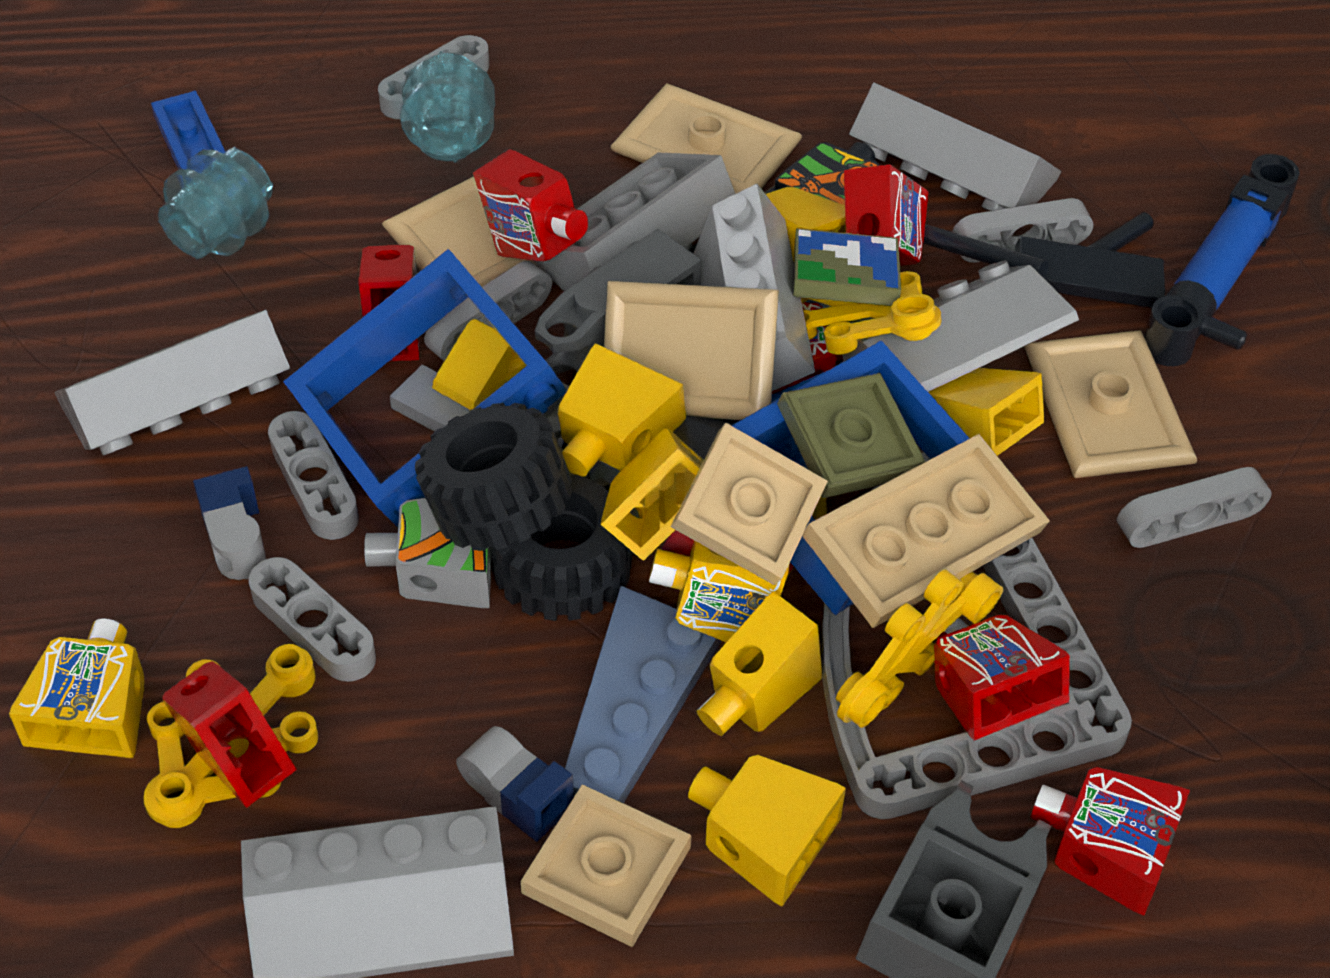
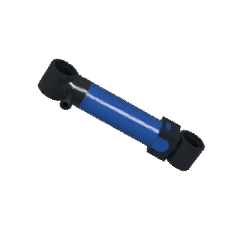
(1246, 224)

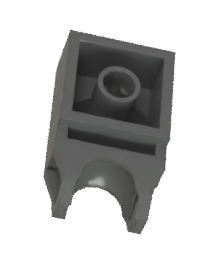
(583, 305)
(955, 898)

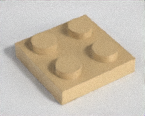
(749, 504)
(606, 865)

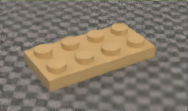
(933, 518)

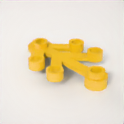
(910, 317)
(912, 645)
(195, 777)

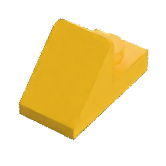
(476, 366)

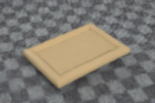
(697, 125)
(455, 223)
(702, 337)
(1109, 404)

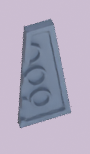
(635, 693)

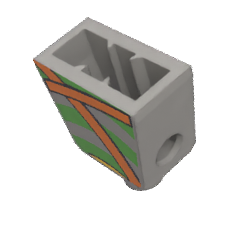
(429, 563)

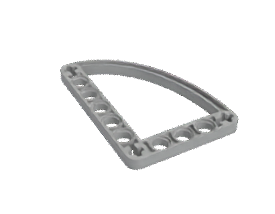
(960, 752)

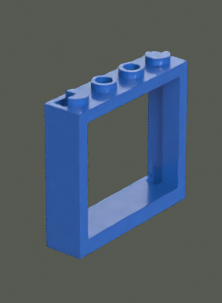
(384, 335)
(926, 419)

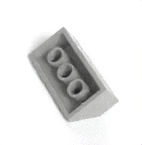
(952, 151)
(662, 193)
(750, 247)
(980, 323)
(172, 381)
(377, 897)

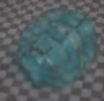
(448, 106)
(215, 202)

